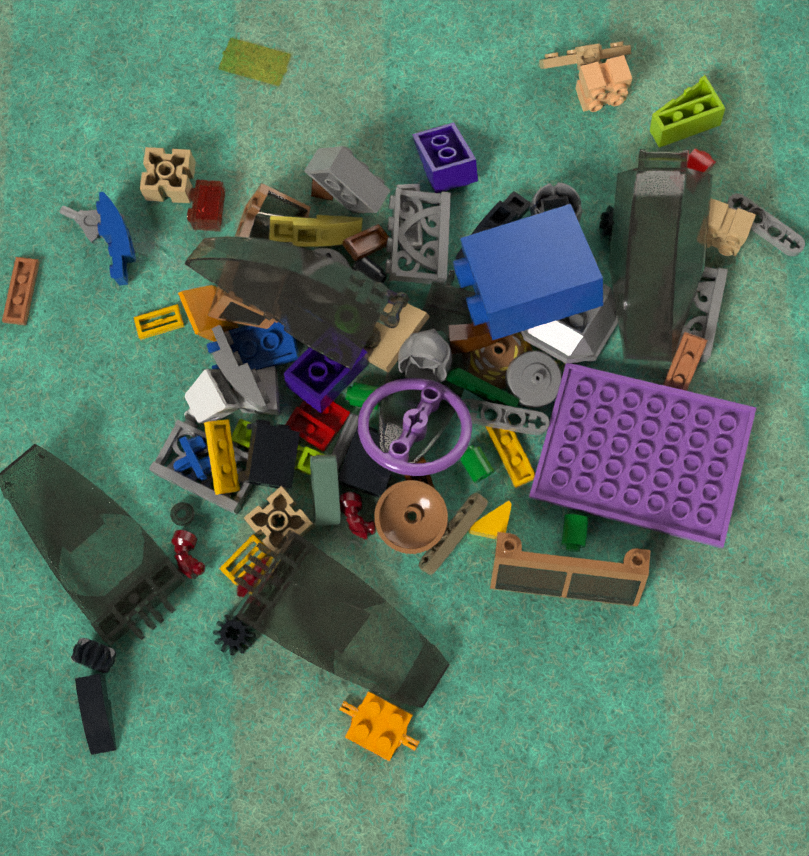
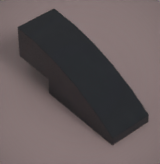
(96, 713)

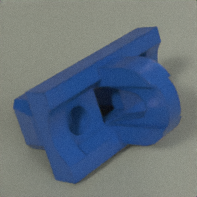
(191, 448)

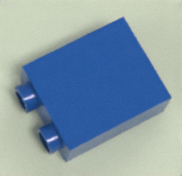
(529, 272)

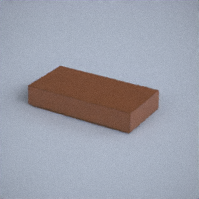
(366, 242)

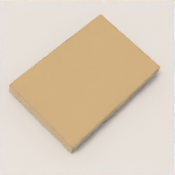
(386, 353)

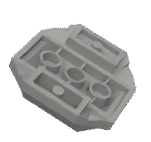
(579, 335)

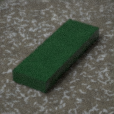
(481, 388)

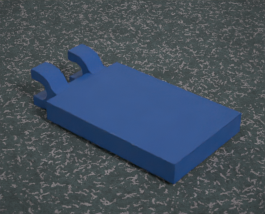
(261, 346)

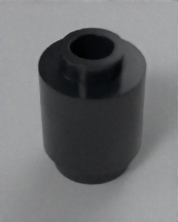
(370, 269)

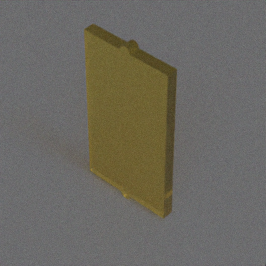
(254, 61)

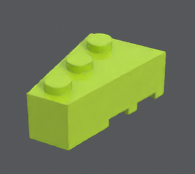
(687, 115)

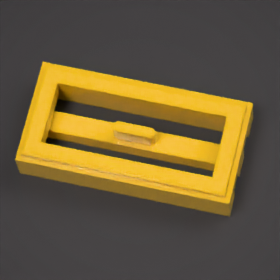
(156, 331)
(230, 561)

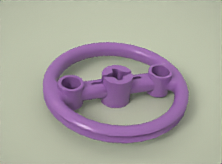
(413, 430)

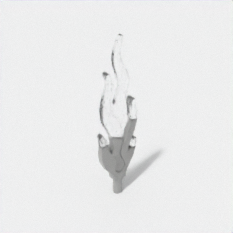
(144, 240)

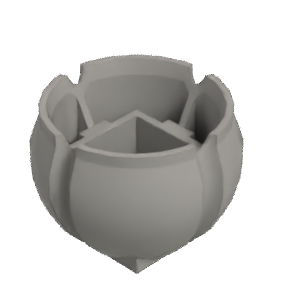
(555, 197)
(425, 356)

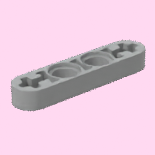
(767, 222)
(502, 419)

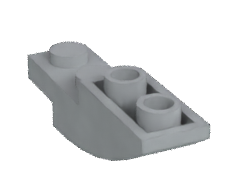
(239, 377)

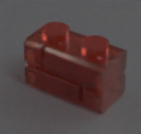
(207, 205)

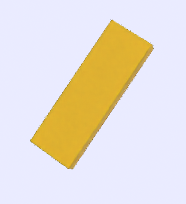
(512, 455)
(221, 456)

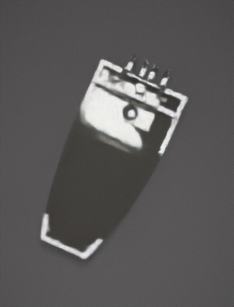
(90, 544)
(338, 622)

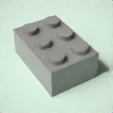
(347, 179)

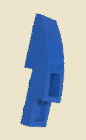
(117, 236)

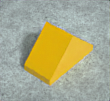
(493, 522)

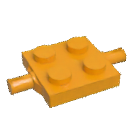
(379, 726)

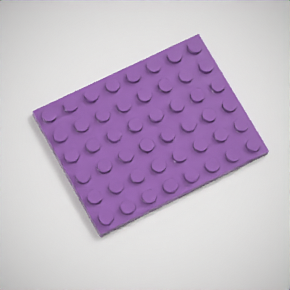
(644, 454)

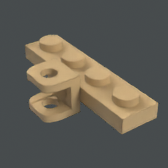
(585, 55)

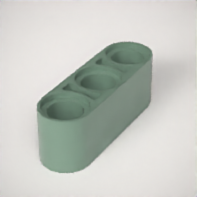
(325, 490)

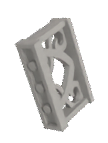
(440, 215)
(714, 292)
(189, 482)

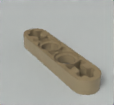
(454, 533)

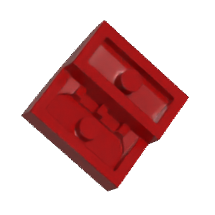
(318, 427)

